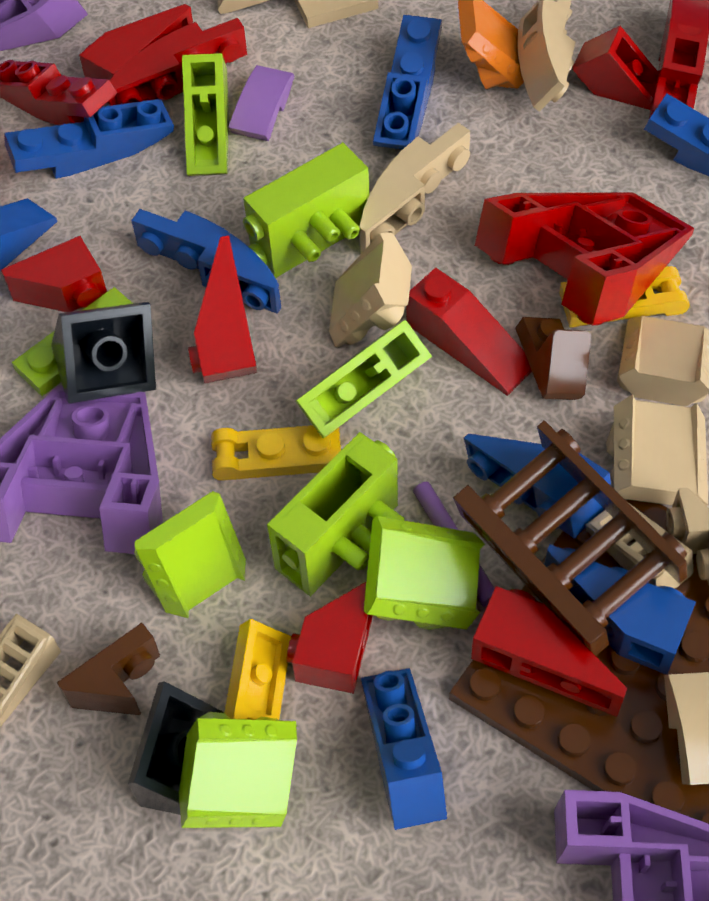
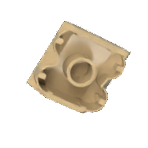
(371, 291)
(665, 361)
(657, 451)

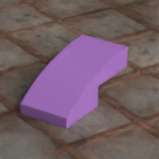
(260, 102)

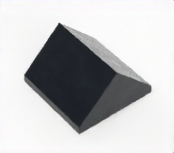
(105, 352)
(162, 748)

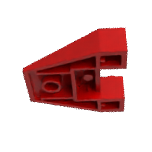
(598, 241)

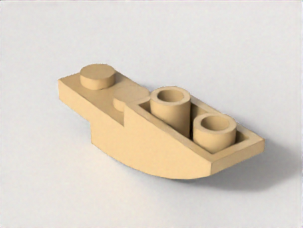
(545, 51)
(401, 188)

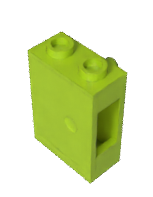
(307, 209)
(335, 514)

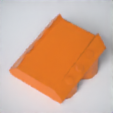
(490, 44)

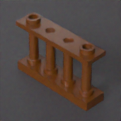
(553, 582)

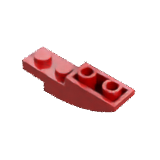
(682, 52)
(158, 68)
(52, 96)

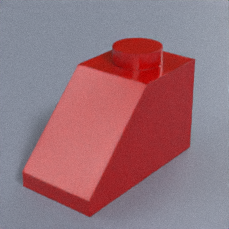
(616, 69)
(57, 278)
(332, 643)

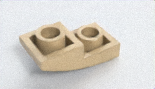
(690, 524)
(689, 713)

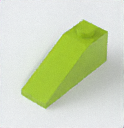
(205, 114)
(363, 378)

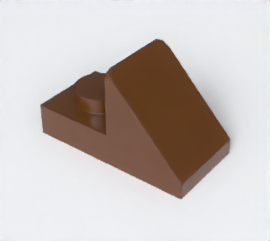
(556, 356)
(100, 680)

